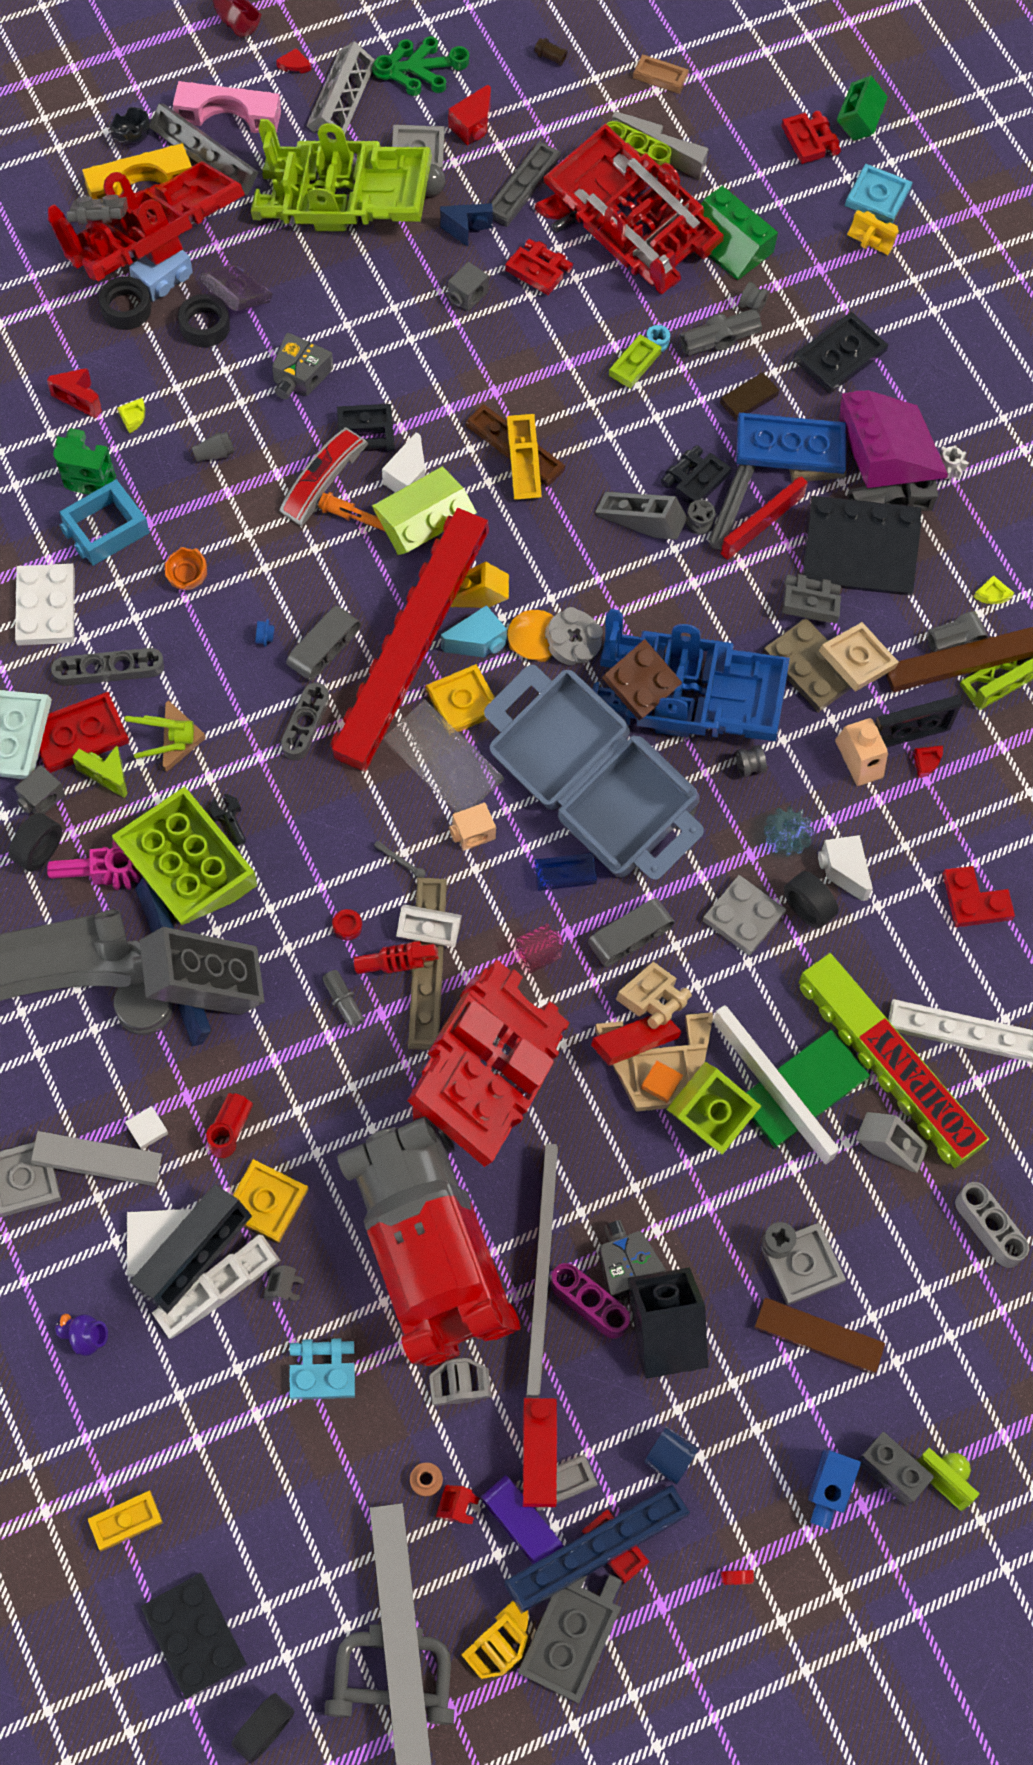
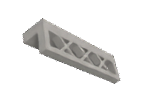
(338, 84)

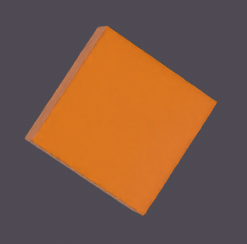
(662, 1081)

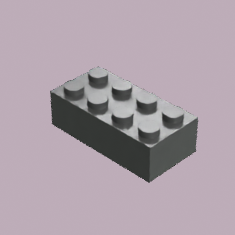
(201, 971)

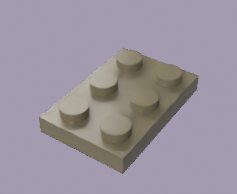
(807, 667)

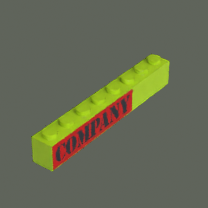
(893, 1061)

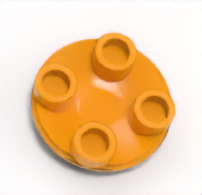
(527, 635)

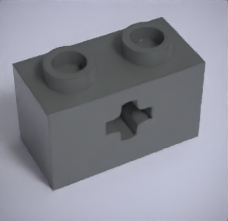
(895, 1469)

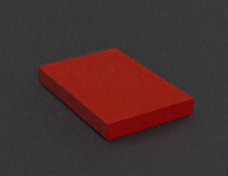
(87, 726)

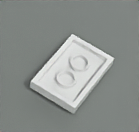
(45, 604)

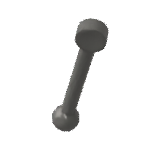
(418, 872)

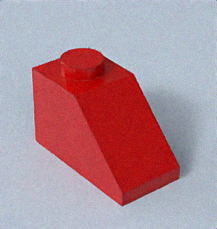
(471, 116)

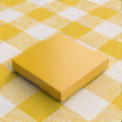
(461, 697)
(269, 1199)

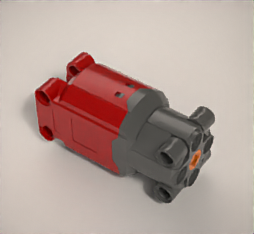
(428, 1242)

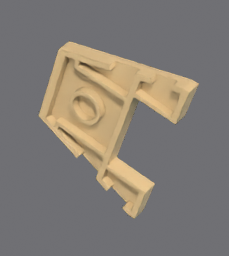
(683, 1059)

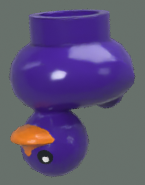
(83, 1333)

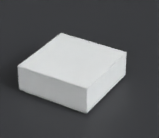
(146, 1127)

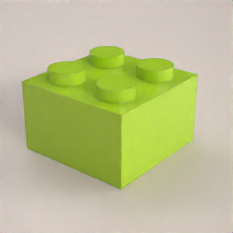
(713, 1107)

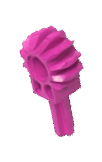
(99, 866)

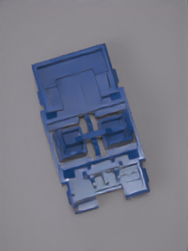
(741, 692)

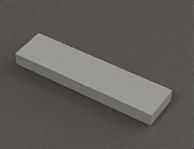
(96, 1158)

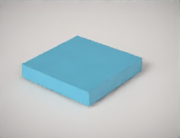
(878, 193)

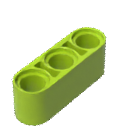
(642, 143)

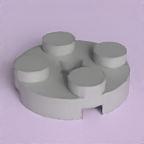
(581, 624)

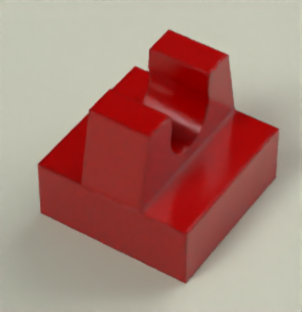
(455, 1503)

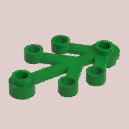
(389, 67)

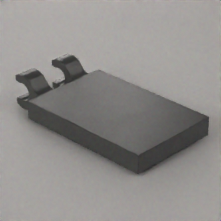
(571, 1638)

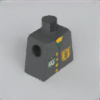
(300, 366)

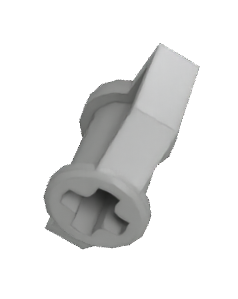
(459, 1382)

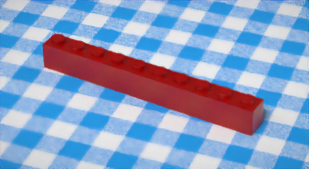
(410, 639)

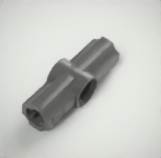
(720, 332)

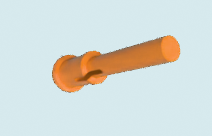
(334, 505)

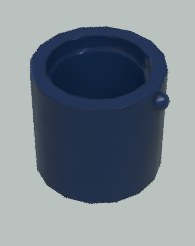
(671, 1455)

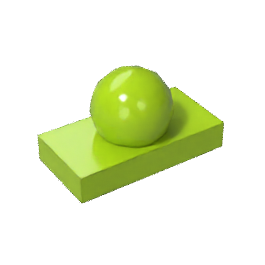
(950, 1477)

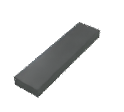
(524, 183)

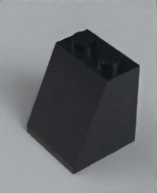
(669, 1322)

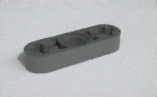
(307, 733)

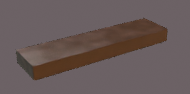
(494, 431)
(819, 1336)

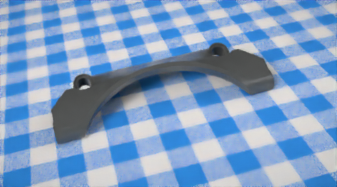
(69, 954)

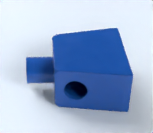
(841, 1474)

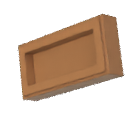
(660, 74)

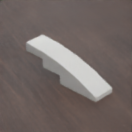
(218, 1286)

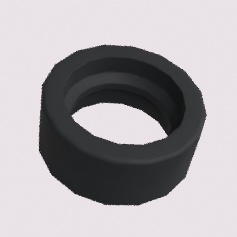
(125, 286)
(198, 304)
(35, 842)
(811, 899)
(262, 1727)

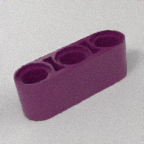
(582, 1286)

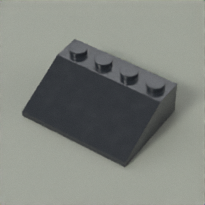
(862, 544)

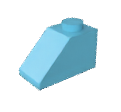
(475, 635)

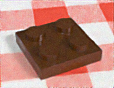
(641, 679)

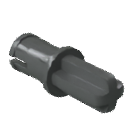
(343, 999)

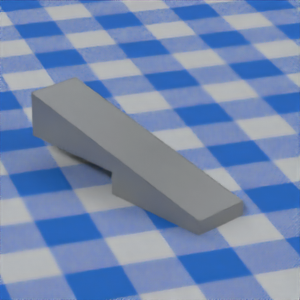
(684, 155)

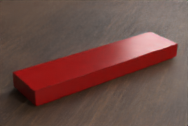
(763, 517)

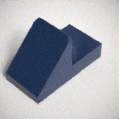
(460, 219)

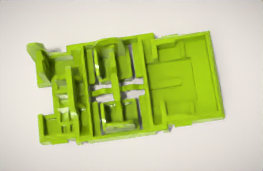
(386, 186)

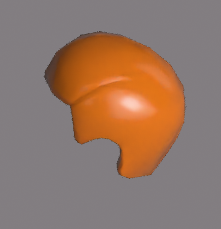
(186, 568)

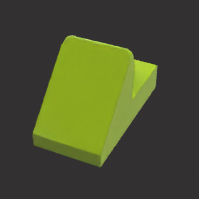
(107, 772)

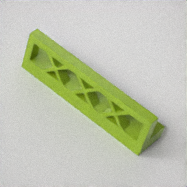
(999, 686)

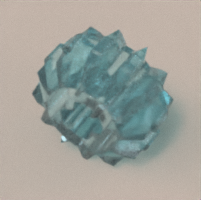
(798, 836)

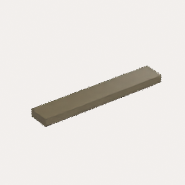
(427, 981)

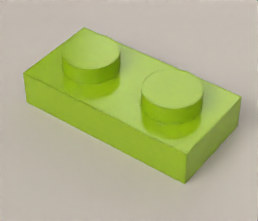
(635, 361)

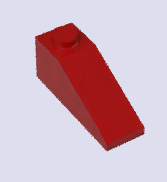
(540, 1452)

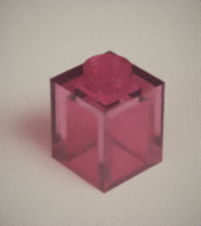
(539, 948)

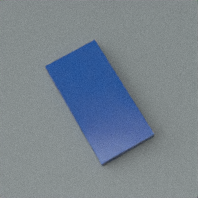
(791, 443)

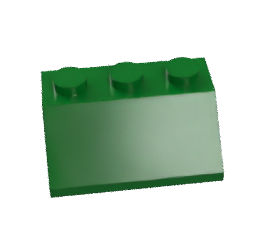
(746, 235)

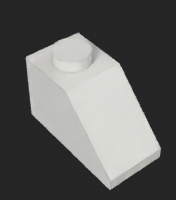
(405, 466)
(846, 865)

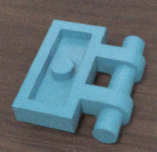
(322, 1380)

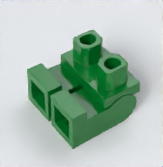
(79, 466)

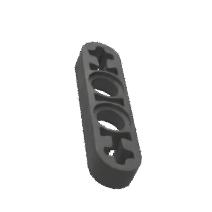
(107, 661)

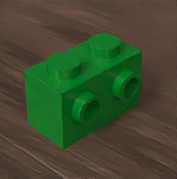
(862, 108)

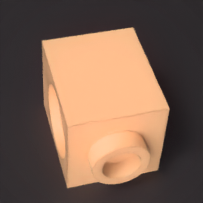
(473, 827)

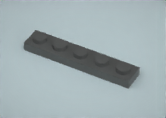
(201, 146)

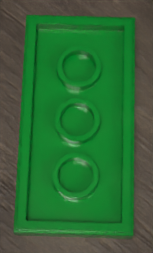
(820, 1079)

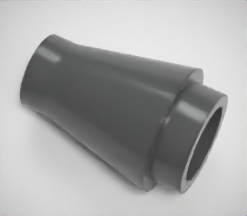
(214, 447)

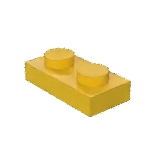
(125, 1521)

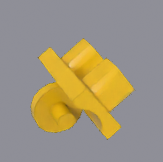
(873, 232)

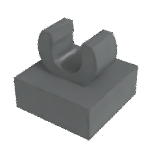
(280, 1284)

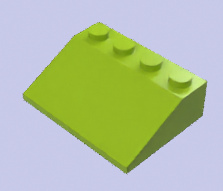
(186, 858)

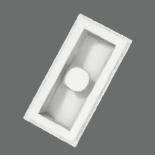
(428, 925)

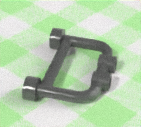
(344, 1697)

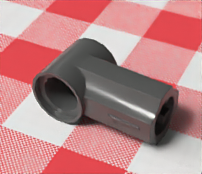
(884, 494)
(963, 630)

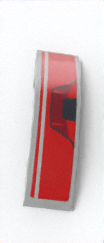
(320, 473)

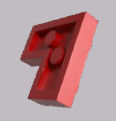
(972, 906)

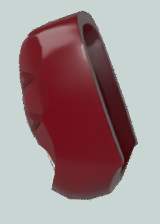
(238, 15)

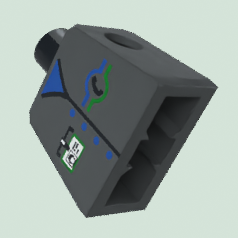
(625, 1258)

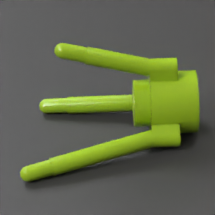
(179, 731)

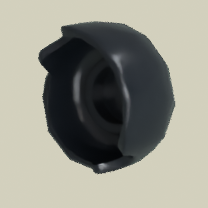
(131, 127)

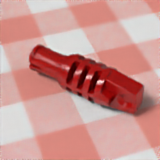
(396, 958)

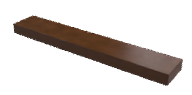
(961, 660)

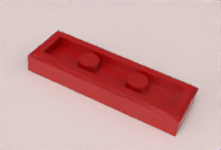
(633, 1040)

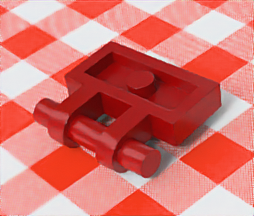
(804, 138)
(535, 271)

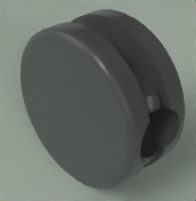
(140, 1013)

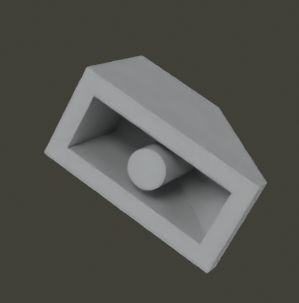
(892, 1140)

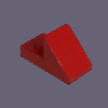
(74, 390)

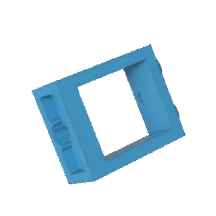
(113, 541)

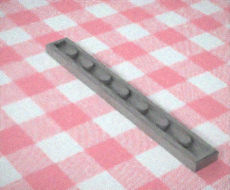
(542, 1272)
(400, 1636)

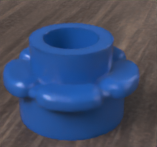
(264, 632)

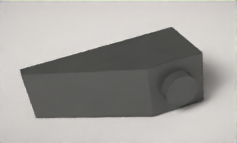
(644, 513)

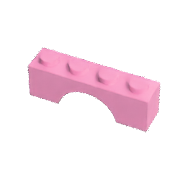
(201, 101)

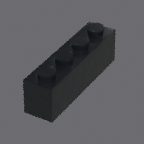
(191, 1248)

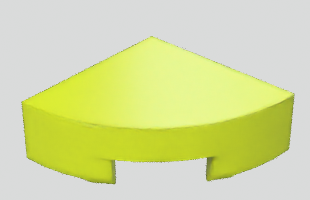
(132, 414)
(994, 592)

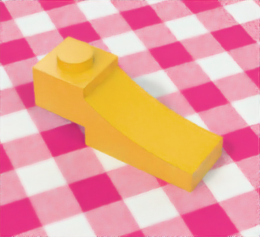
(524, 456)

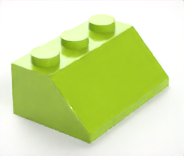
(421, 509)

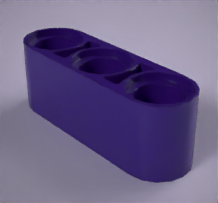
(520, 1522)

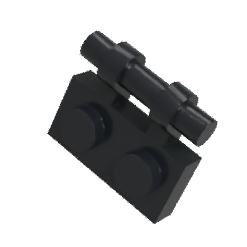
(702, 480)

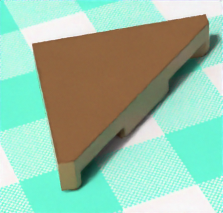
(171, 758)

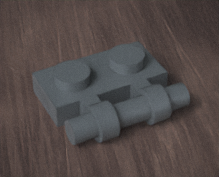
(106, 209)
(811, 598)

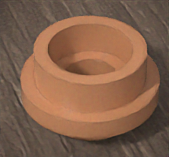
(433, 1487)

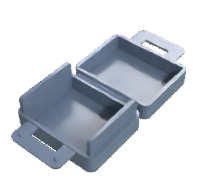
(611, 789)

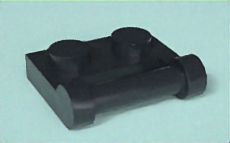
(369, 420)

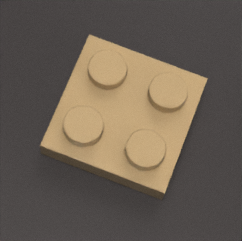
(858, 656)

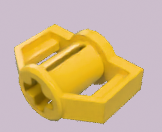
(497, 1648)

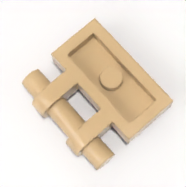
(645, 991)

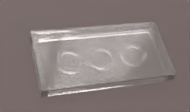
(443, 758)

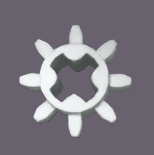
(953, 461)

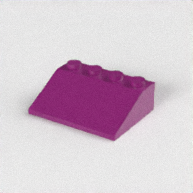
(889, 440)

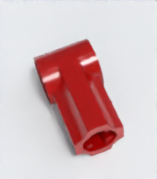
(228, 1123)

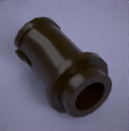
(550, 51)

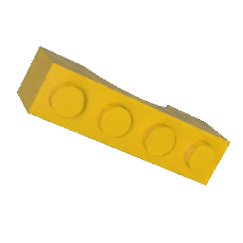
(149, 166)

